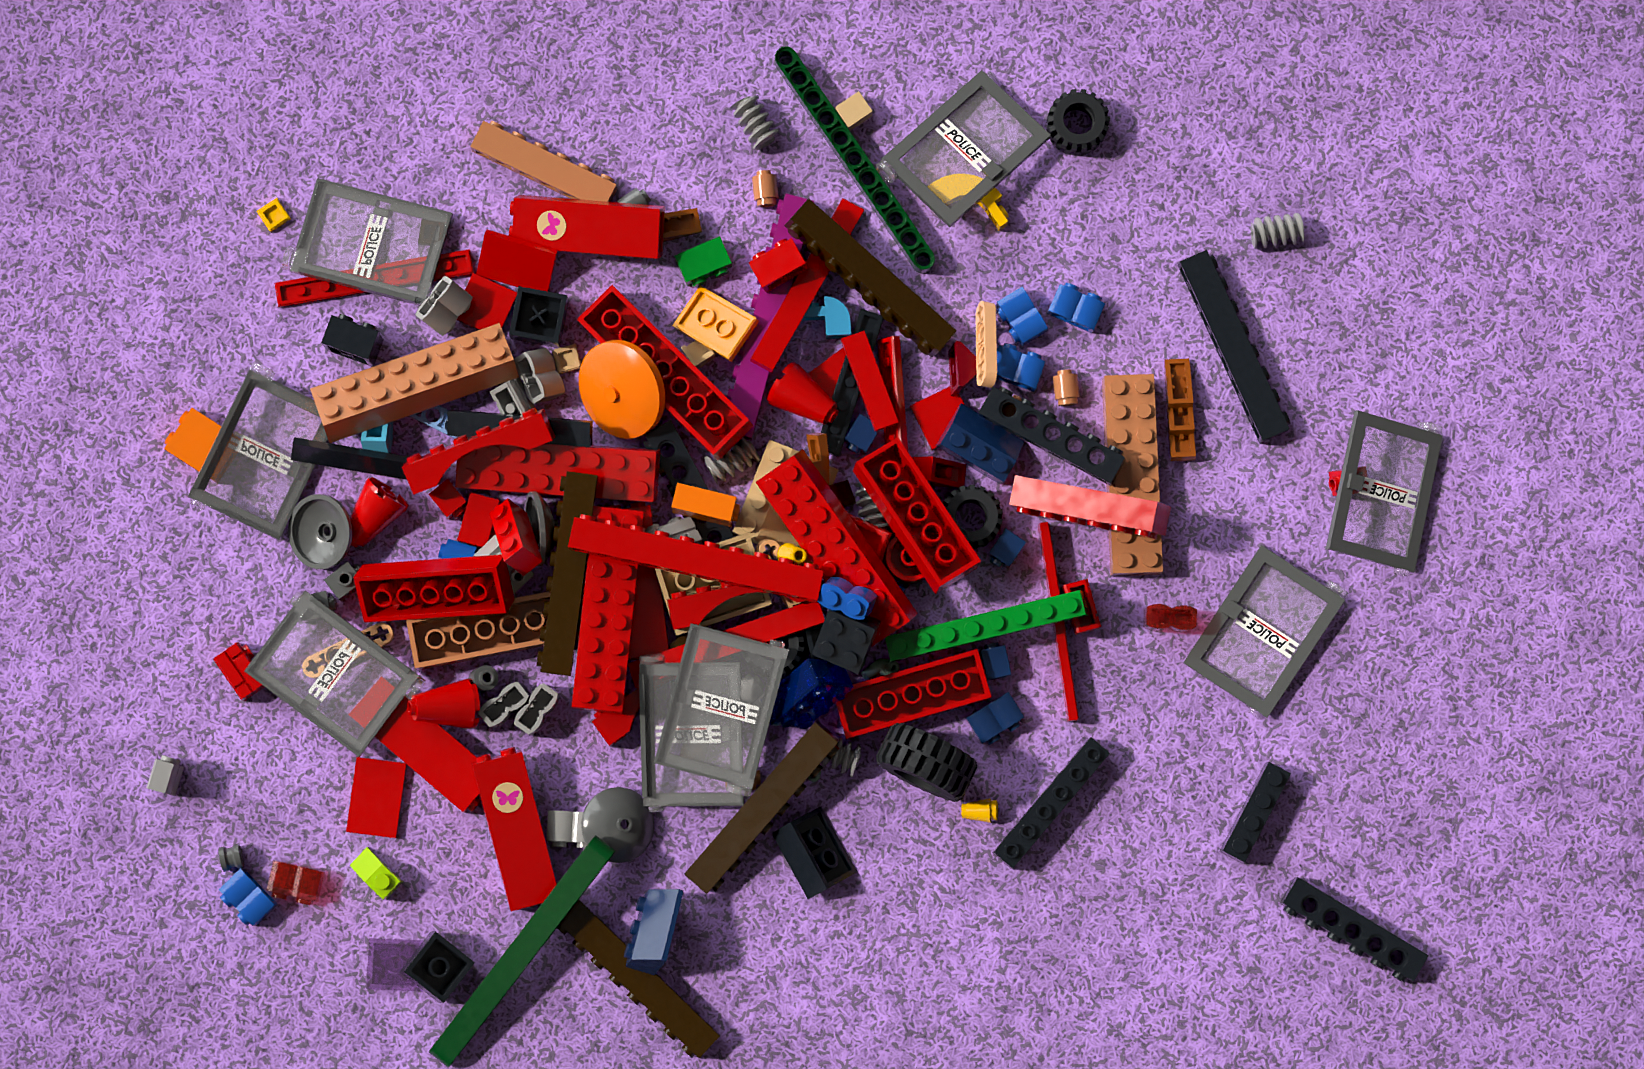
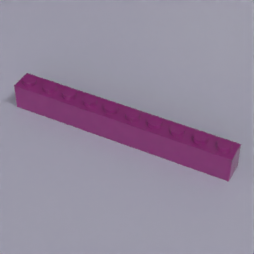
(749, 377)

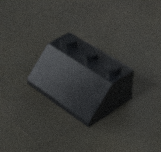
(814, 852)

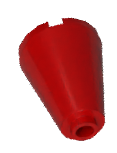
(802, 396)
(374, 511)
(447, 705)

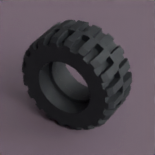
(926, 762)

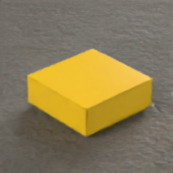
(273, 215)

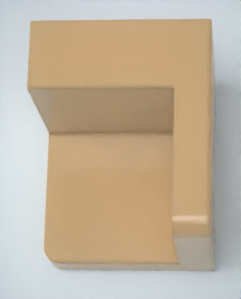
(854, 111)
(697, 354)

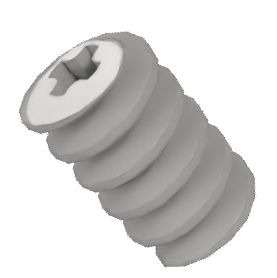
(754, 122)
(1277, 230)
(732, 459)
(870, 510)
(845, 758)

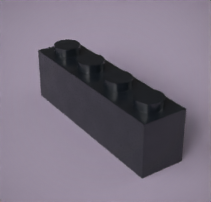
(1255, 812)

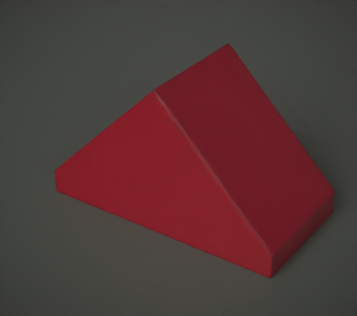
(961, 367)

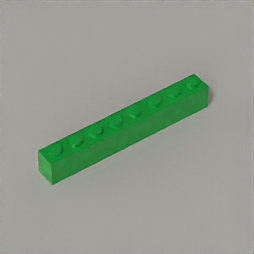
(986, 626)

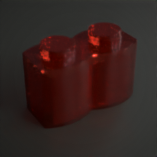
(1162, 617)
(295, 881)

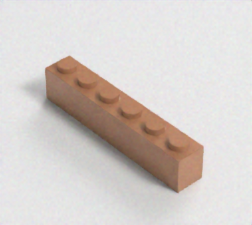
(540, 165)

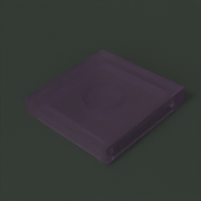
(386, 960)

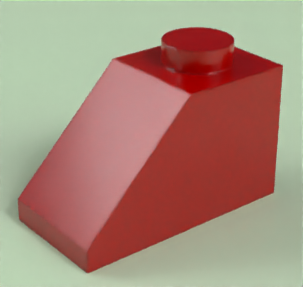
(941, 471)

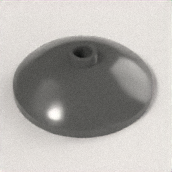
(541, 523)
(310, 531)
(604, 817)

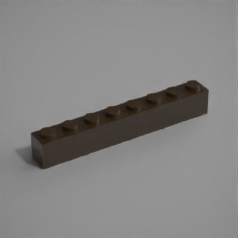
(870, 278)
(567, 579)
(762, 807)
(649, 989)

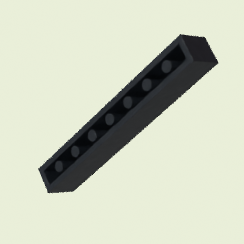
(1233, 346)

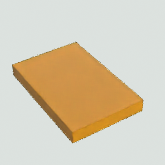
(715, 323)

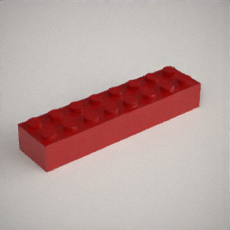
(688, 393)
(620, 471)
(833, 538)
(606, 624)

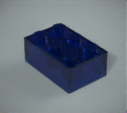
(809, 693)

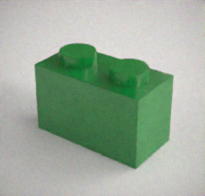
(703, 262)

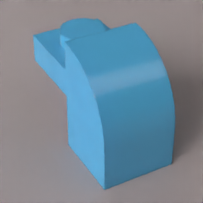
(835, 316)

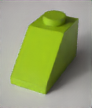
(376, 874)

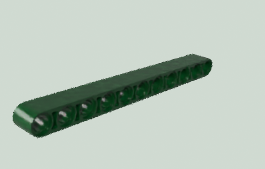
(851, 148)
(522, 951)

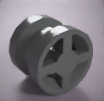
(231, 857)

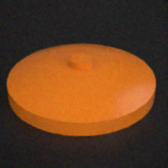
(621, 389)

